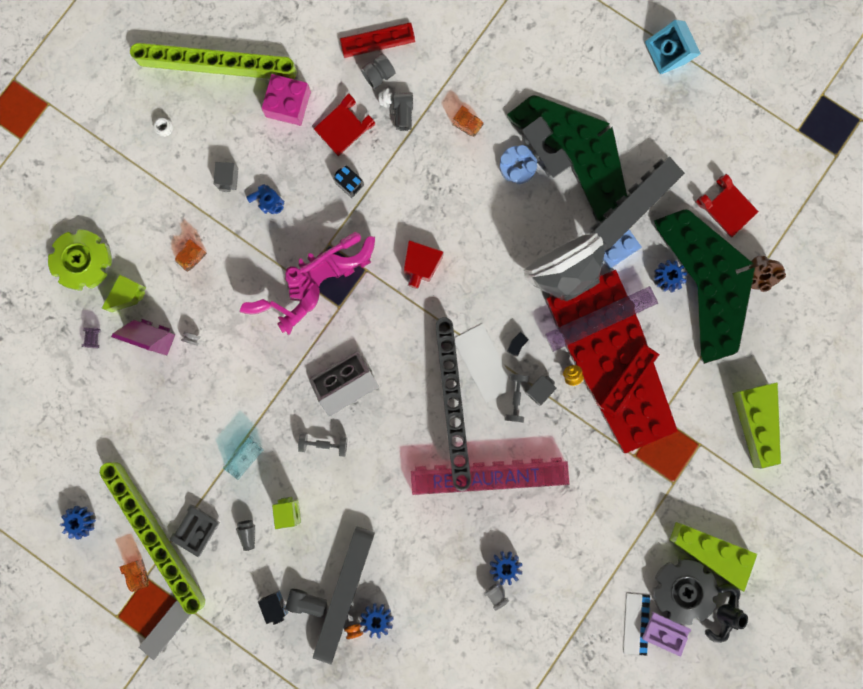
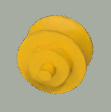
(573, 375)

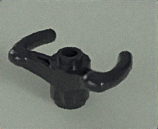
(728, 615)

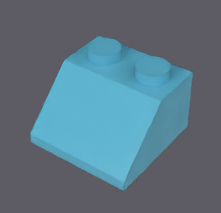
(672, 46)

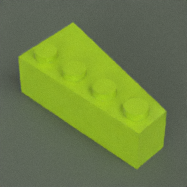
(760, 423)
(721, 557)

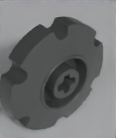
(699, 597)

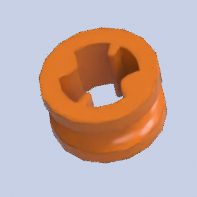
(353, 631)

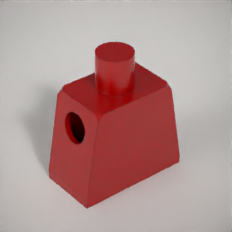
(421, 263)

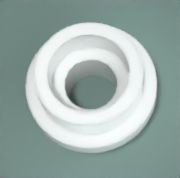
(386, 98)
(159, 123)

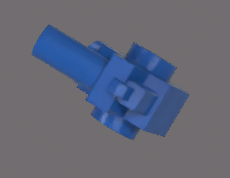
(269, 200)

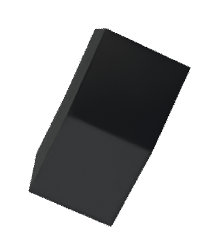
(517, 344)

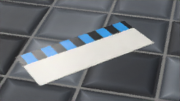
(635, 624)

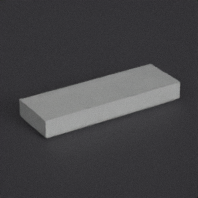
(164, 631)

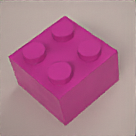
(286, 99)

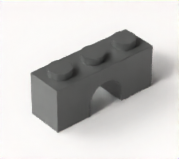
(536, 134)

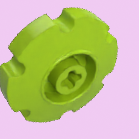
(76, 273)

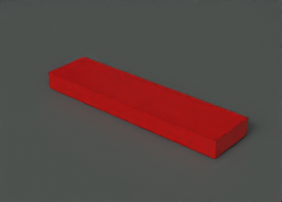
(377, 40)
(629, 380)

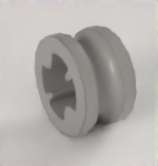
(190, 338)

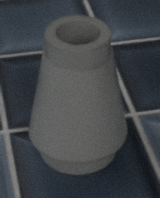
(246, 534)

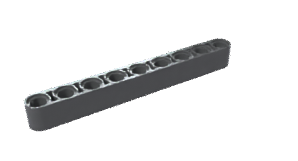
(453, 393)

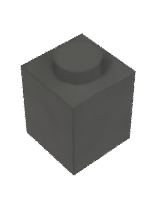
(225, 176)
(541, 389)

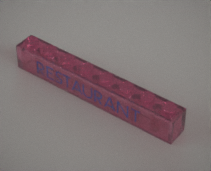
(492, 477)

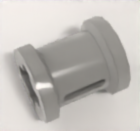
(496, 596)

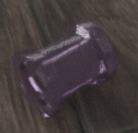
(91, 338)

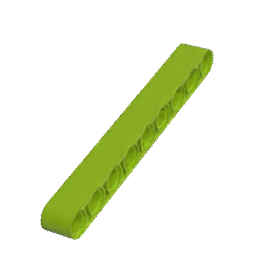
(205, 56)
(161, 540)

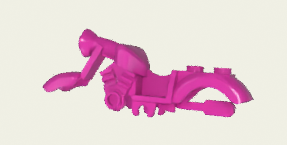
(305, 281)

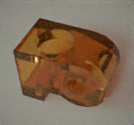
(467, 122)
(190, 255)
(135, 575)

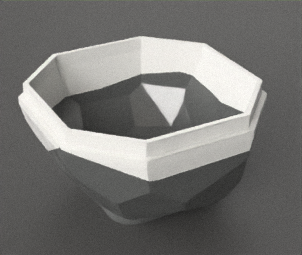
(568, 268)

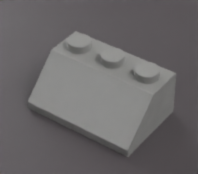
(343, 383)

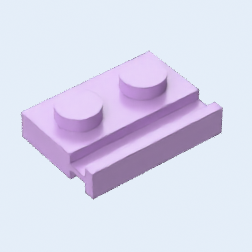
(666, 634)

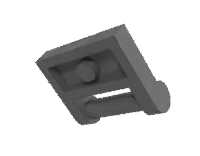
(200, 533)

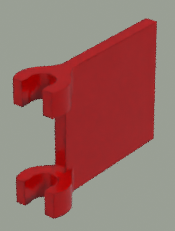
(342, 127)
(729, 208)

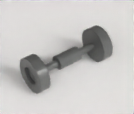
(516, 397)
(302, 444)

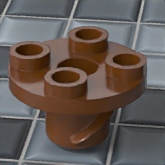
(767, 273)

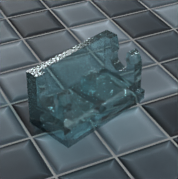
(243, 457)

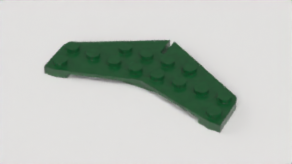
(593, 157)
(721, 291)

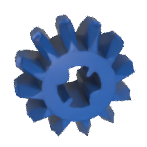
(677, 275)
(71, 525)
(513, 568)
(375, 628)

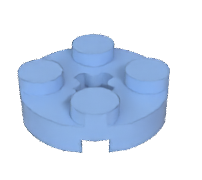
(521, 154)

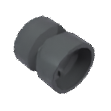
(378, 71)

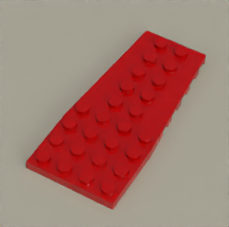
(605, 356)

